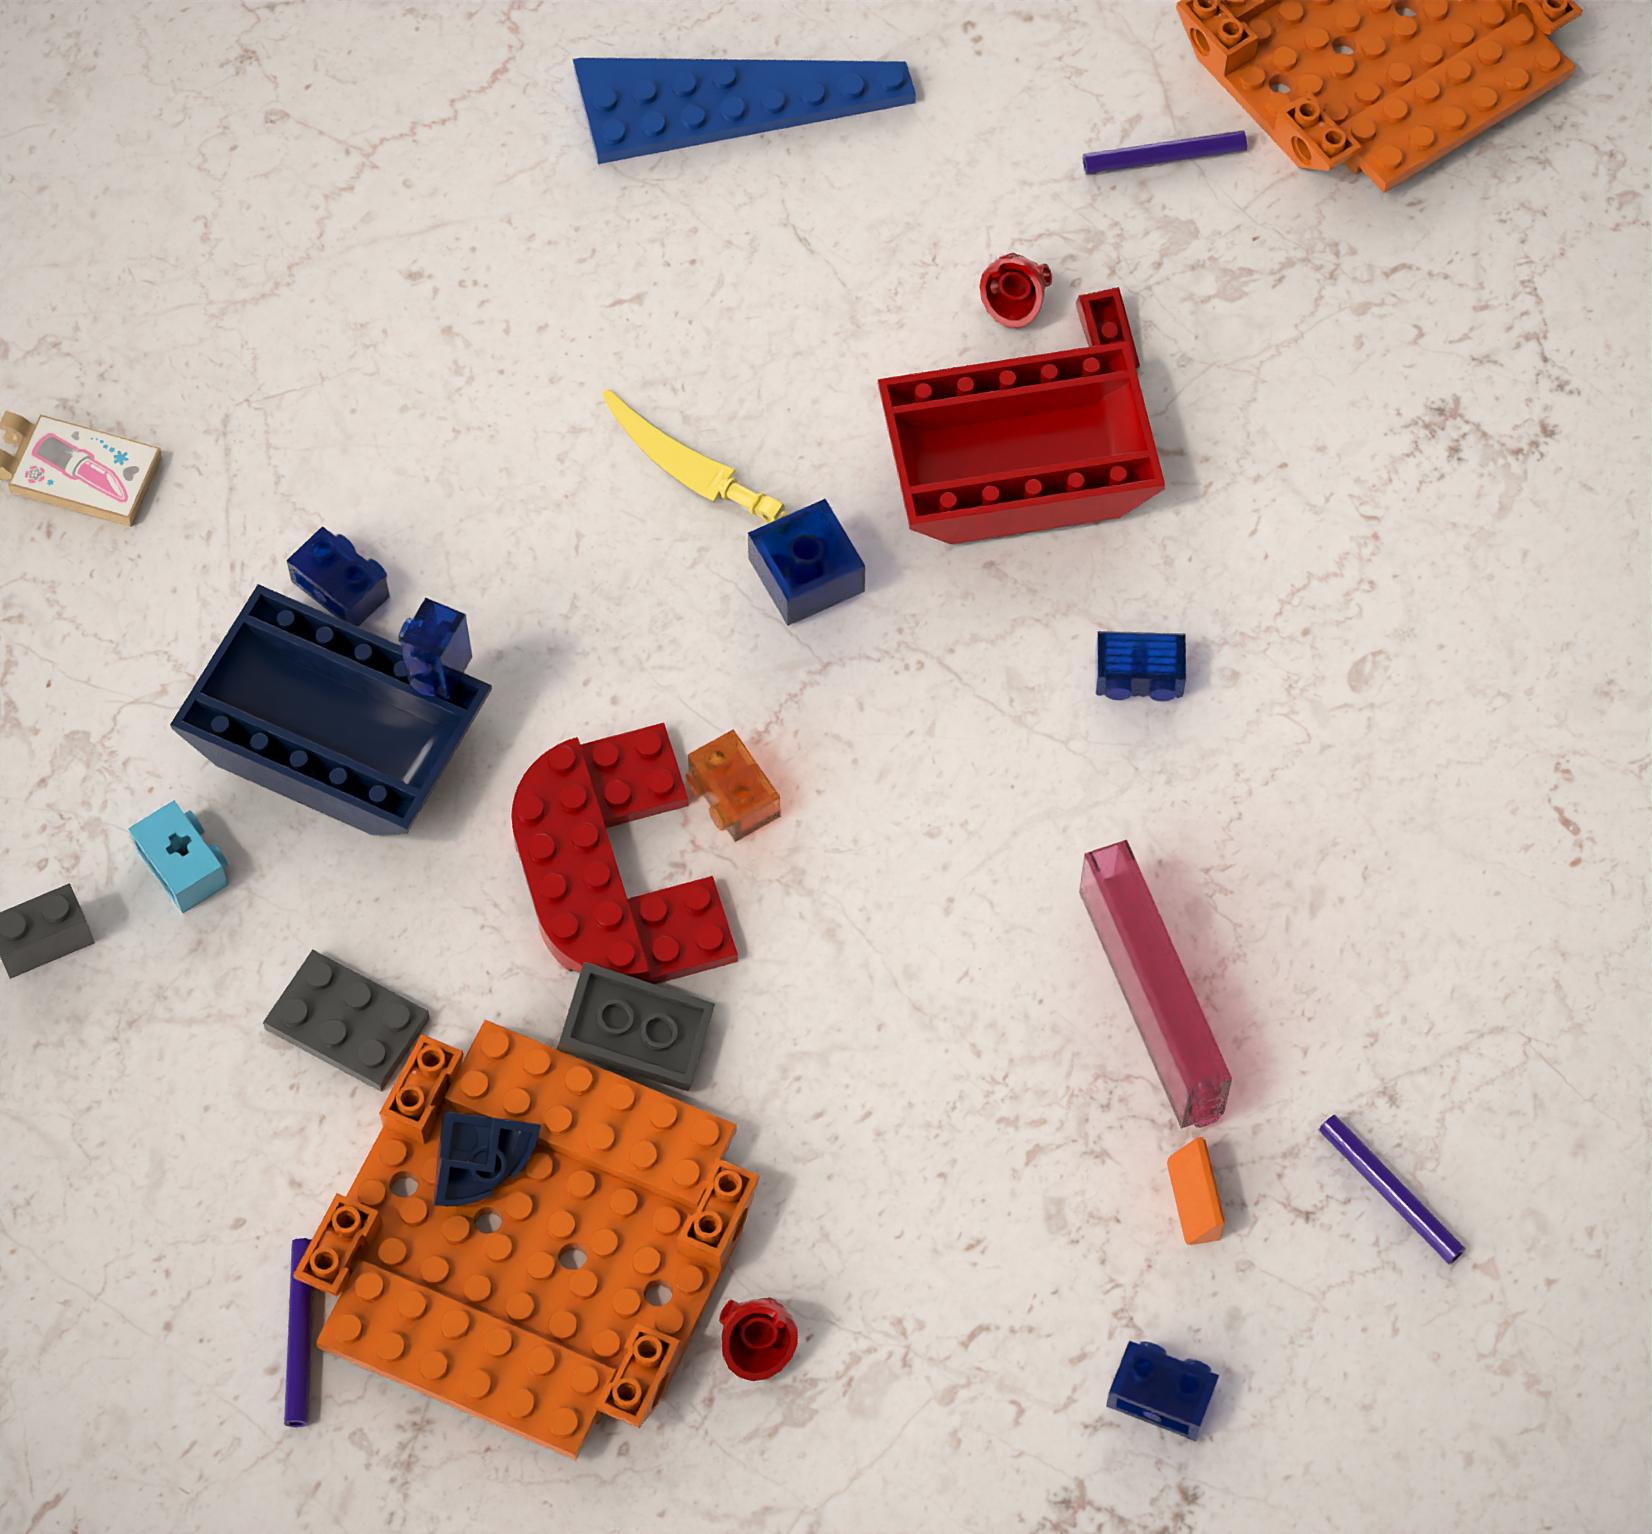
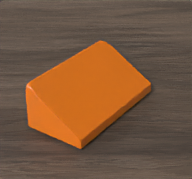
(1196, 1193)

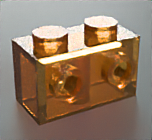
(733, 786)

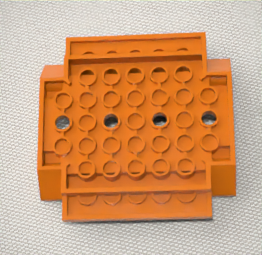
(1403, 92)
(495, 1313)

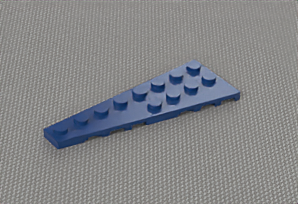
(680, 103)

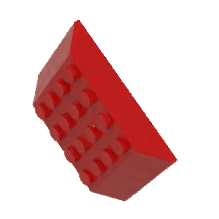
(1021, 443)

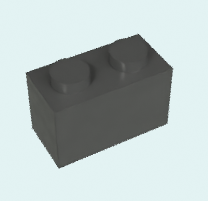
(42, 931)

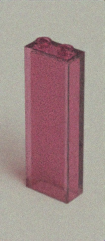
(1155, 985)

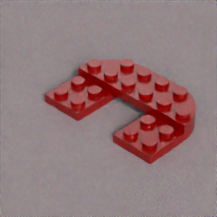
(573, 873)

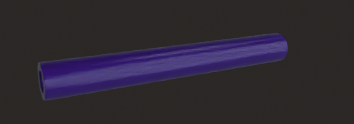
(1164, 152)
(1392, 1189)
(298, 1343)

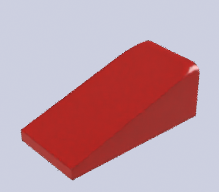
(1105, 319)

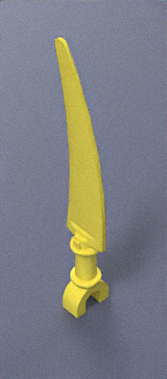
(689, 467)

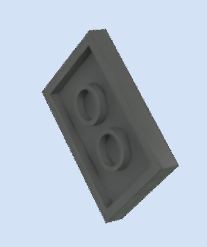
(346, 1020)
(636, 1026)

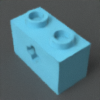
(186, 878)

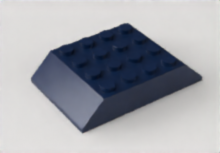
(325, 715)

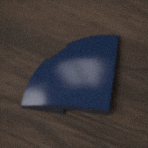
(479, 1155)

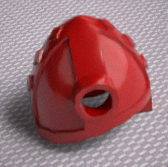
(1014, 289)
(757, 1337)

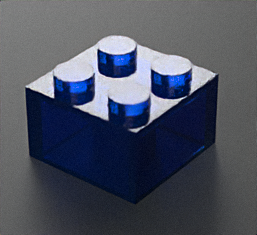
(806, 562)

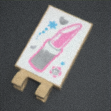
(77, 467)

